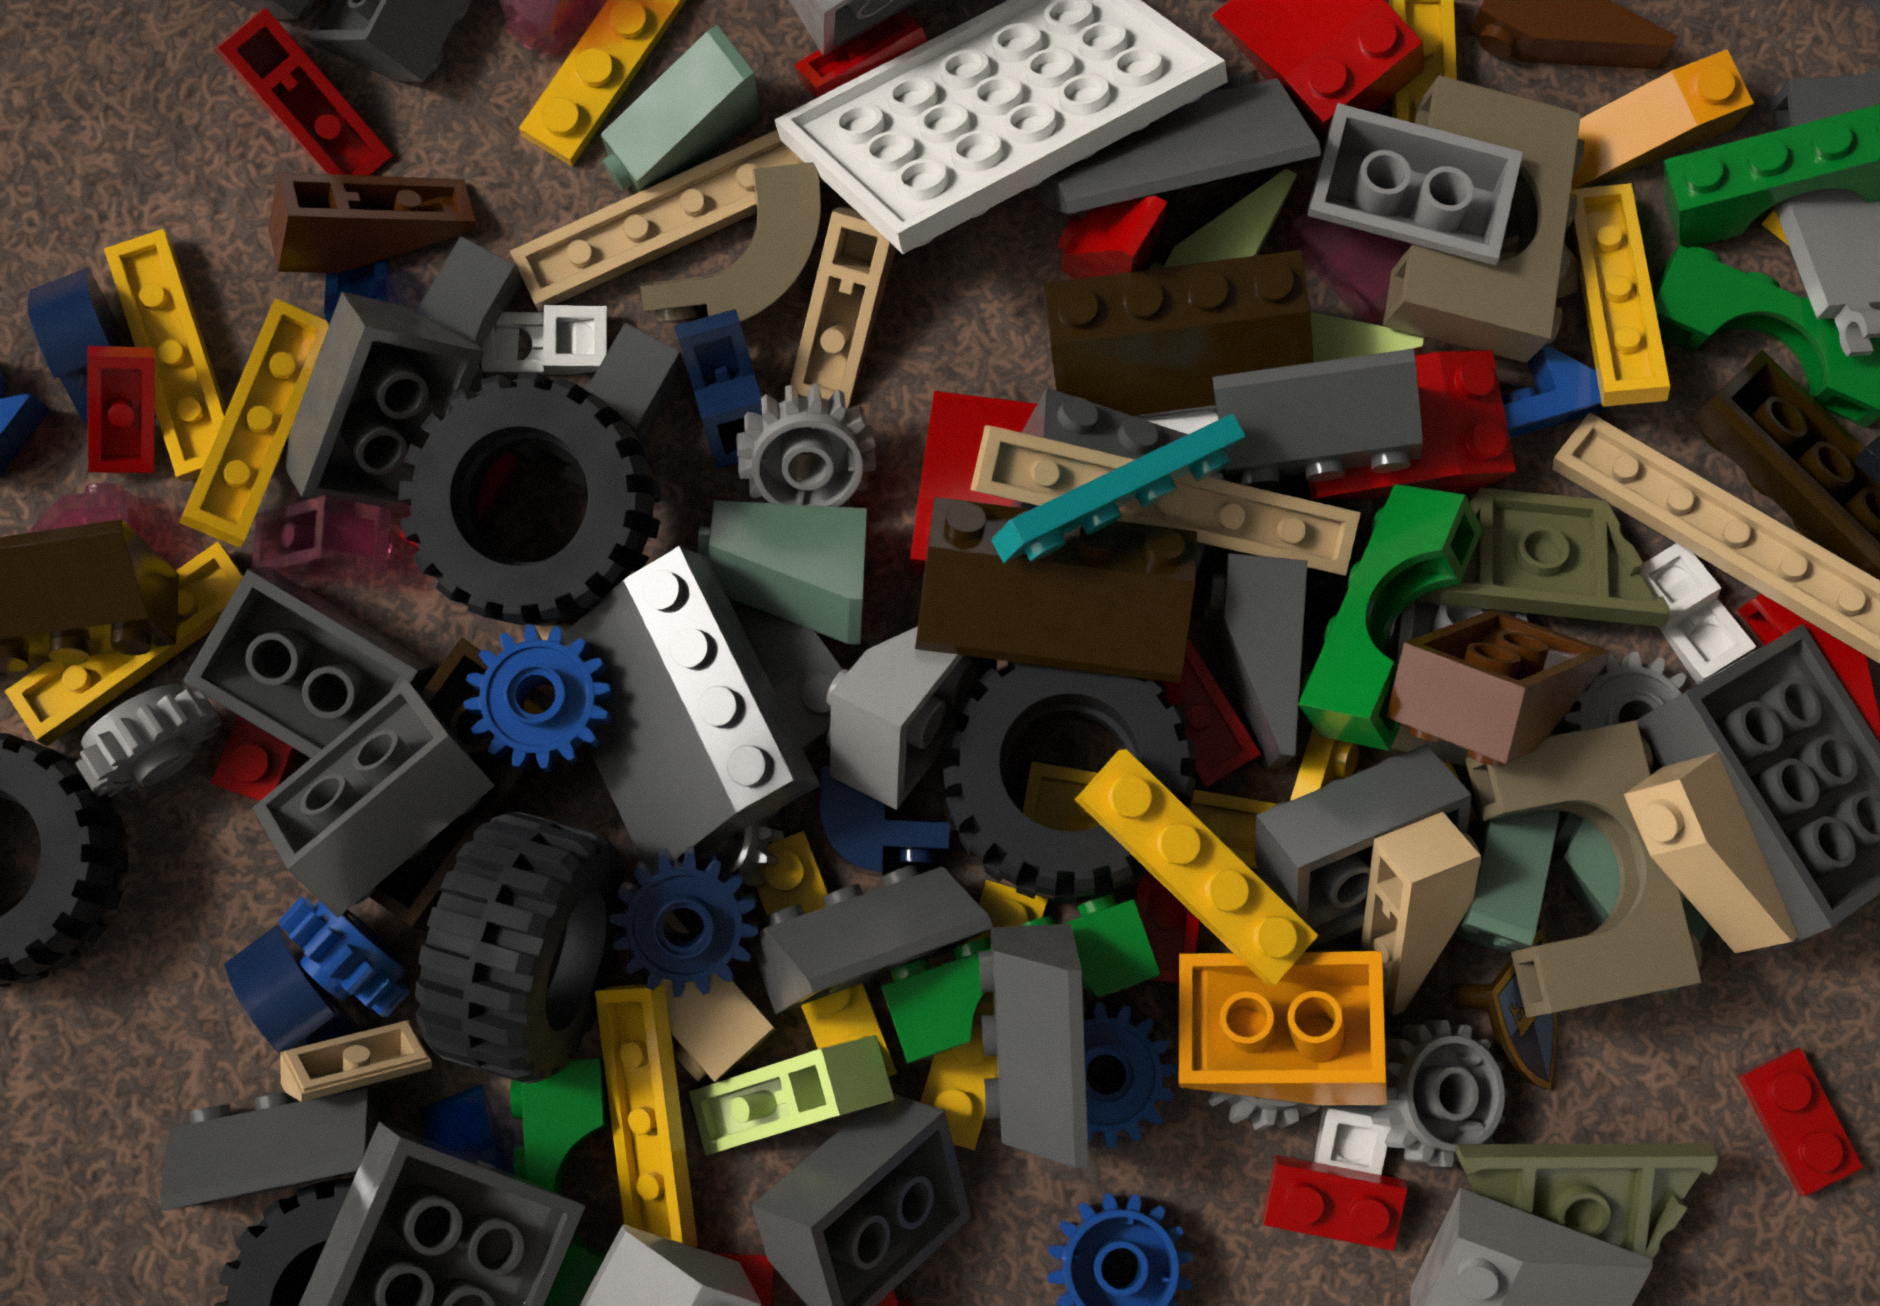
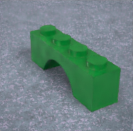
(1727, 186)
(1704, 297)
(1415, 547)
(938, 1004)
(556, 1122)

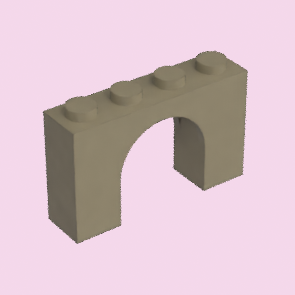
(1511, 303)
(1646, 936)

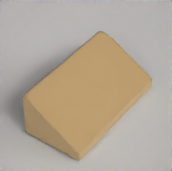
(352, 1061)

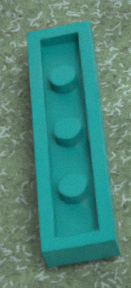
(1098, 501)

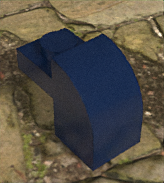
(65, 321)
(720, 379)
(861, 833)
(282, 996)

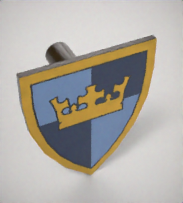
(1525, 1041)

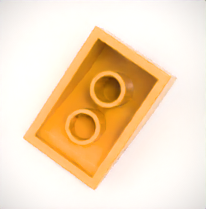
(1298, 1041)

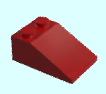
(1326, 51)
(1461, 432)
(952, 455)

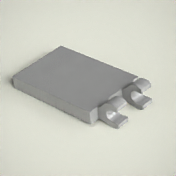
(1838, 259)

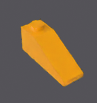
(1662, 118)

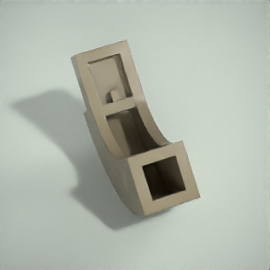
(782, 242)

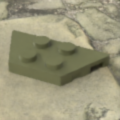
(1553, 560)
(1601, 1190)

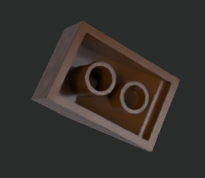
(1491, 684)

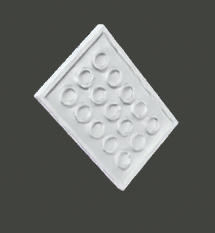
(995, 109)

